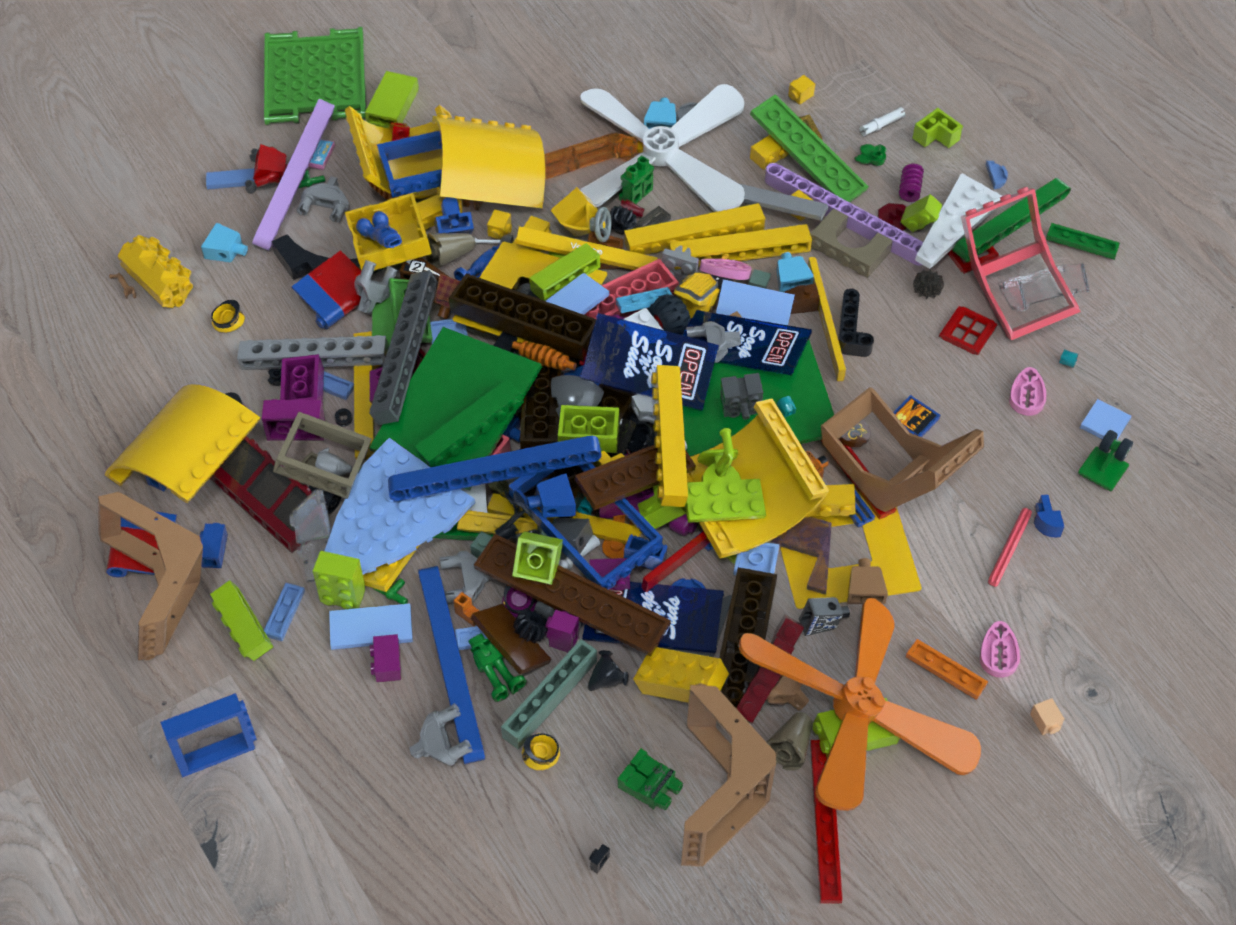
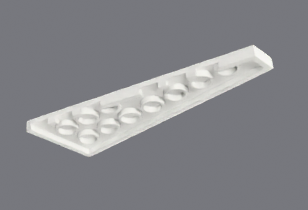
(949, 228)

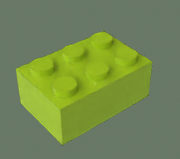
(590, 421)
(339, 580)

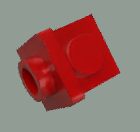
(399, 130)

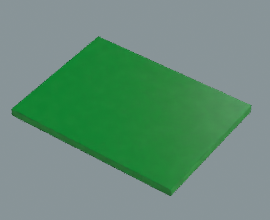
(449, 381)
(803, 387)

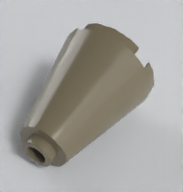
(448, 247)
(792, 741)

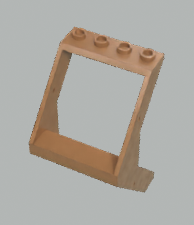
(930, 464)
(174, 565)
(748, 774)

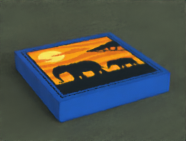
(916, 416)

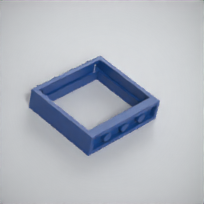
(408, 147)
(205, 717)

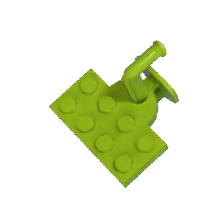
(727, 496)

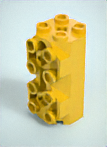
(159, 275)

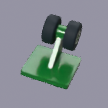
(1105, 467)

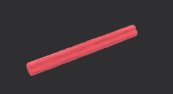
(1009, 547)

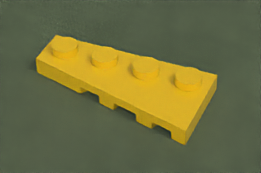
(386, 574)

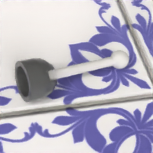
(506, 238)

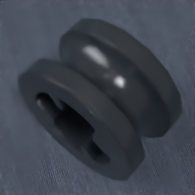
(341, 412)

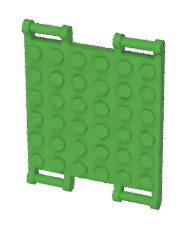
(313, 69)

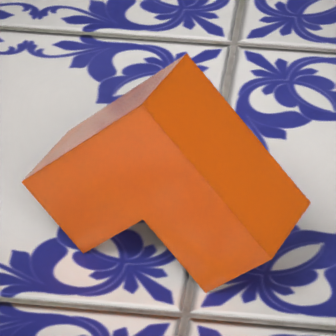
(464, 607)

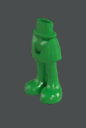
(486, 658)

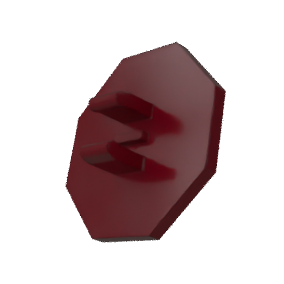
(892, 214)

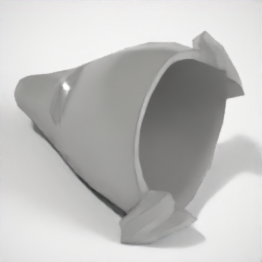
(332, 463)

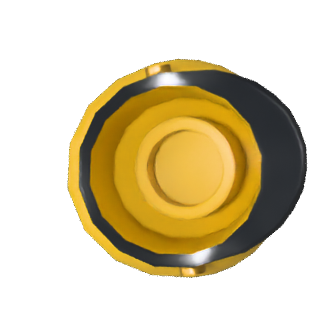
(227, 316)
(540, 751)

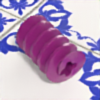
(911, 182)

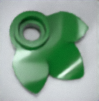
(872, 154)

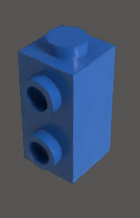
(214, 543)

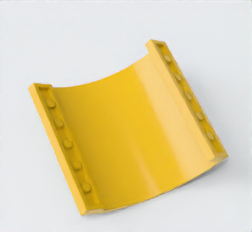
(366, 138)
(491, 161)
(186, 441)
(787, 479)

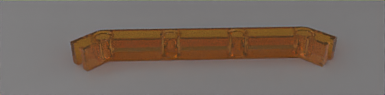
(584, 155)

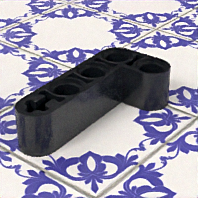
(850, 341)

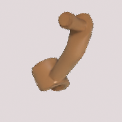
(127, 289)

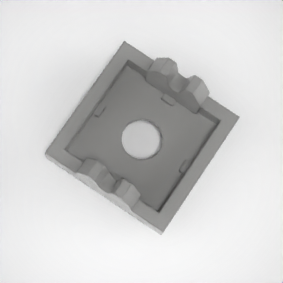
(681, 259)

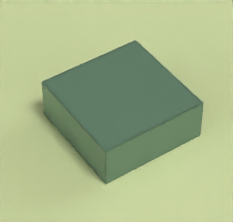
(760, 279)

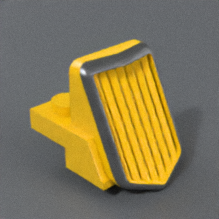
(698, 292)

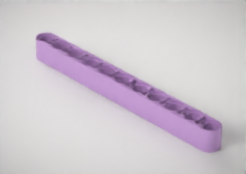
(293, 175)
(858, 219)

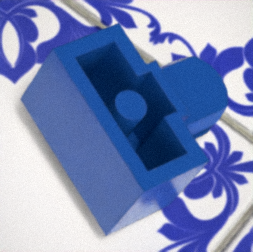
(452, 219)

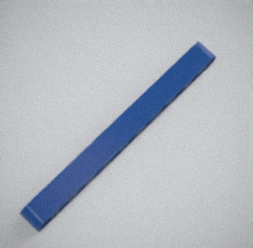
(494, 468)
(450, 661)

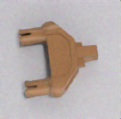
(788, 691)

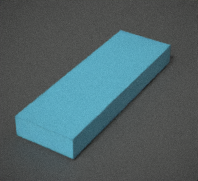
(640, 300)

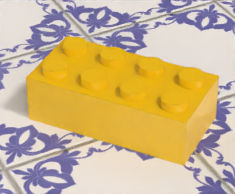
(672, 672)

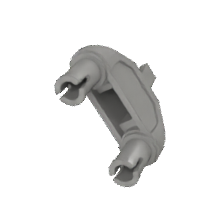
(324, 195)
(371, 290)
(716, 334)
(473, 579)
(435, 741)

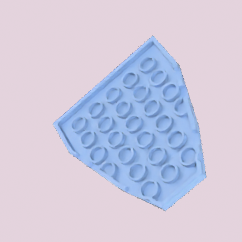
(384, 529)

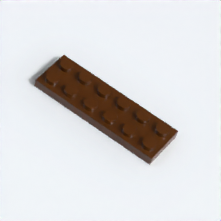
(622, 477)

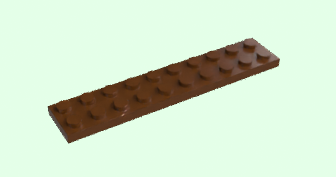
(579, 597)

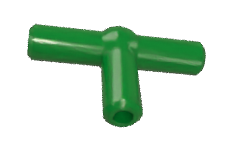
(307, 182)
(392, 592)

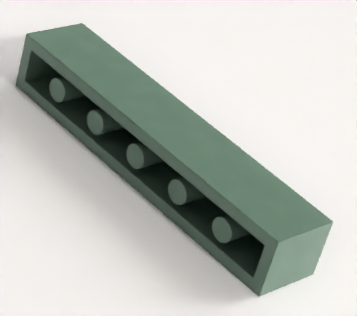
(549, 694)

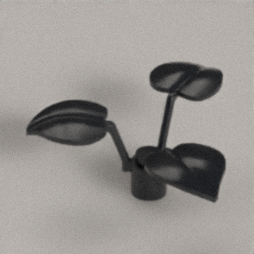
(508, 529)

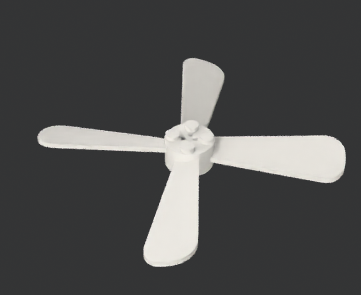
(663, 143)

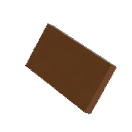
(498, 628)

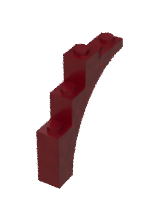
(764, 679)

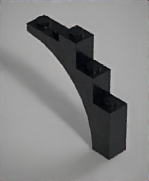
(298, 260)

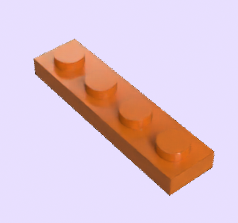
(947, 669)

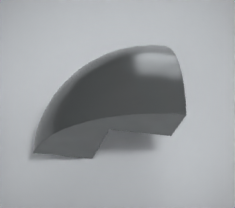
(575, 391)

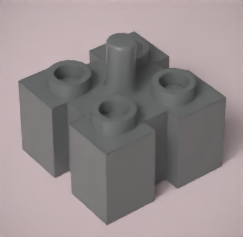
(740, 395)

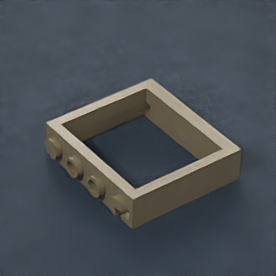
(314, 476)

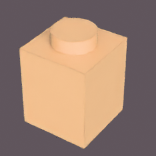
(1047, 717)

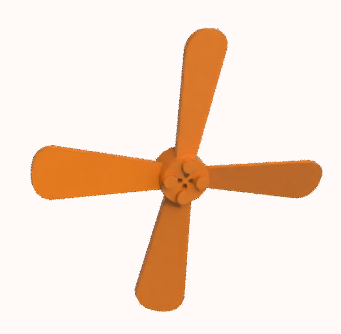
(859, 704)

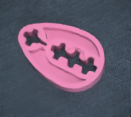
(726, 268)
(1019, 391)
(1010, 652)

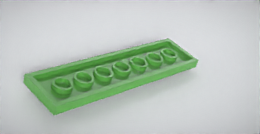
(808, 149)

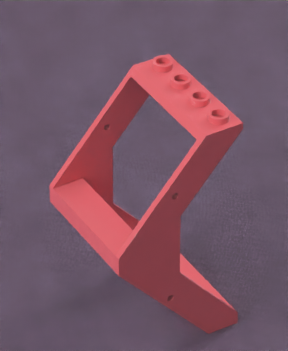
(1038, 247)

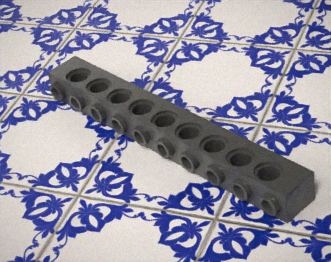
(403, 348)

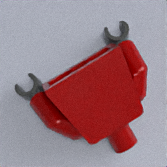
(268, 168)

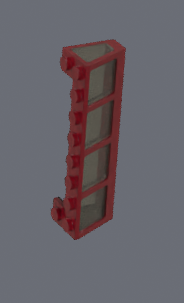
(260, 492)

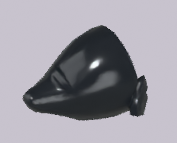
(642, 437)
(606, 673)

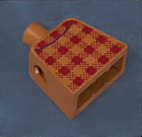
(445, 287)

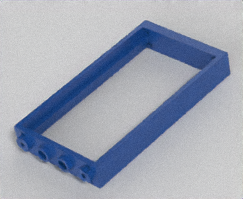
(524, 483)

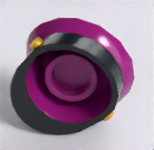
(517, 601)

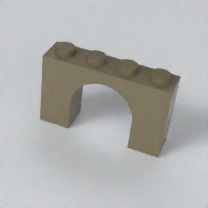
(863, 259)

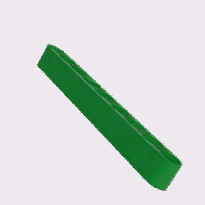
(1013, 218)

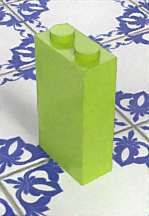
(392, 99)
(828, 723)

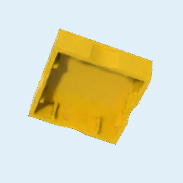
(402, 217)

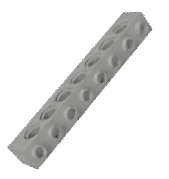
(332, 351)

